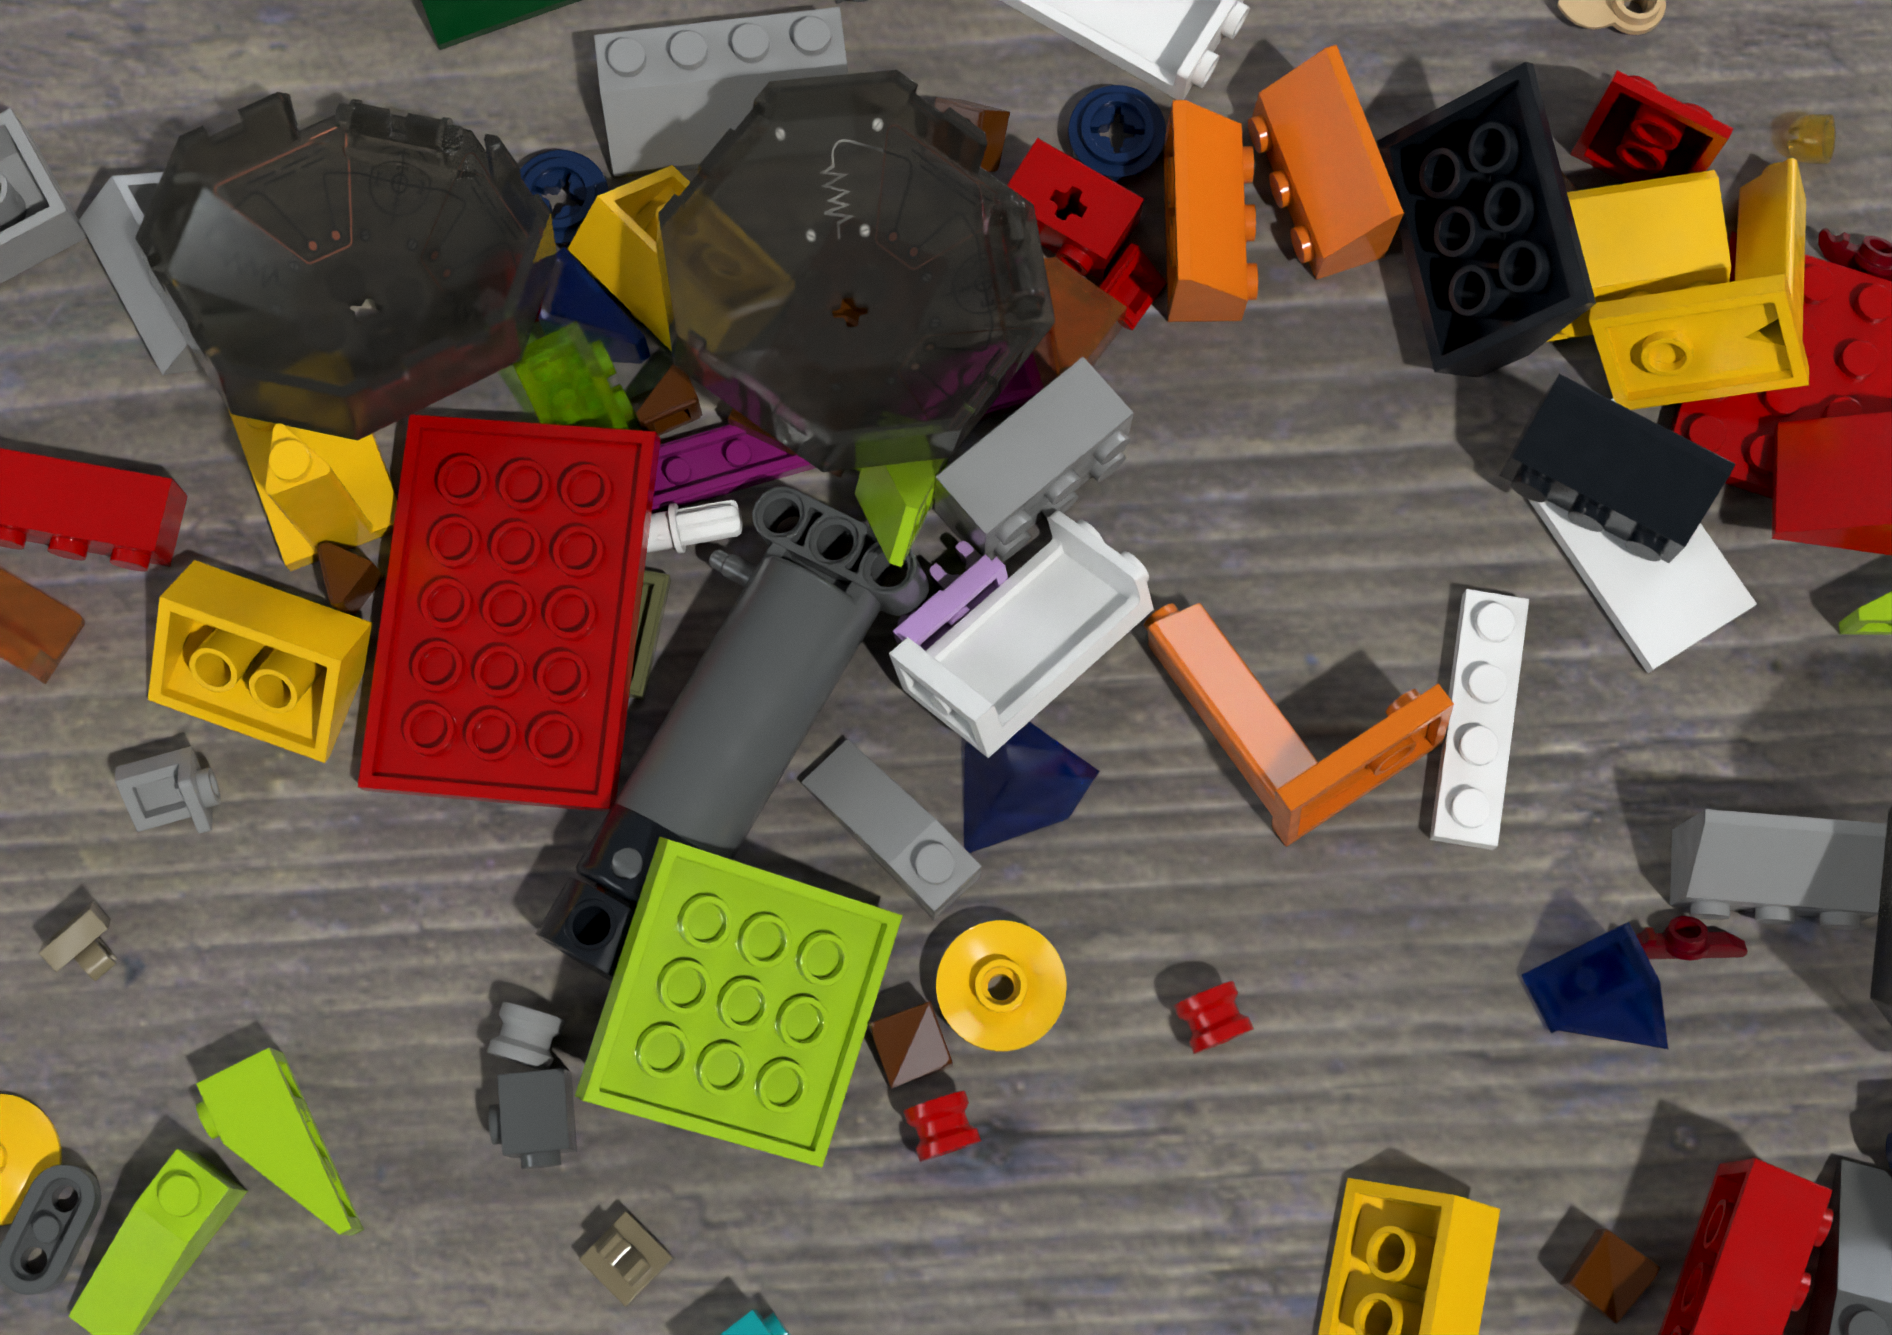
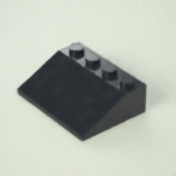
(1487, 226)

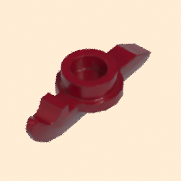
(1870, 256)
(1689, 940)

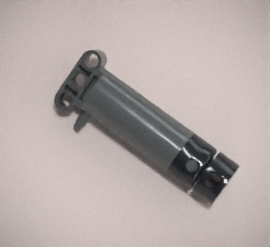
(736, 713)

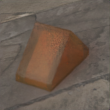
(1083, 315)

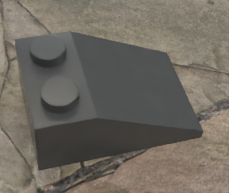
(1856, 1258)

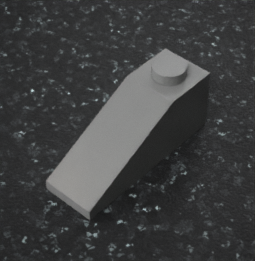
(893, 829)

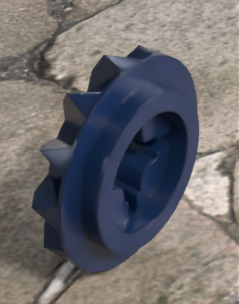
(1138, 117)
(550, 173)

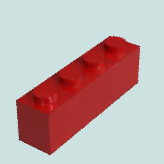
(89, 510)

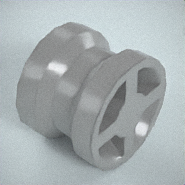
(526, 1036)

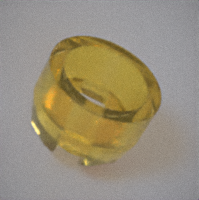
(1815, 138)

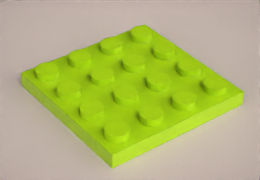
(738, 1004)

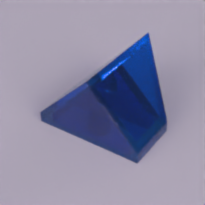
(577, 297)
(1021, 787)
(1602, 991)

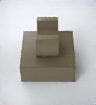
(80, 941)
(626, 1259)

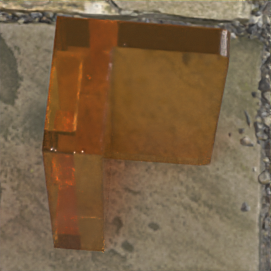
(34, 628)

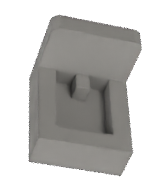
(168, 790)

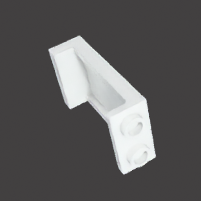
(1154, 40)
(1028, 636)

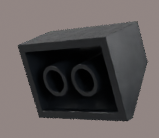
(1615, 470)

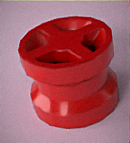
(1213, 1017)
(942, 1126)

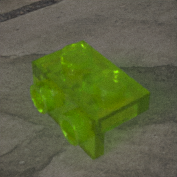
(569, 381)

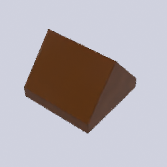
(347, 577)

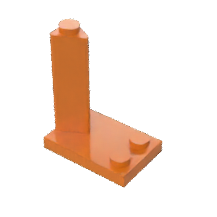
(1264, 743)

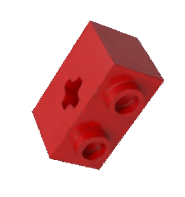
(1103, 208)

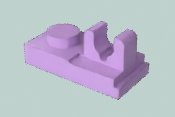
(954, 599)

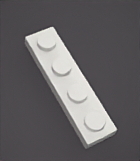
(1481, 721)

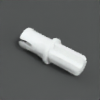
(693, 525)

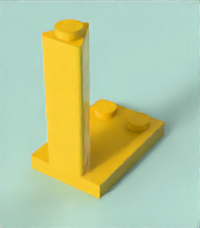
(1724, 334)
(317, 487)

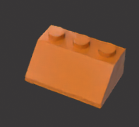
(1326, 166)
(1207, 216)

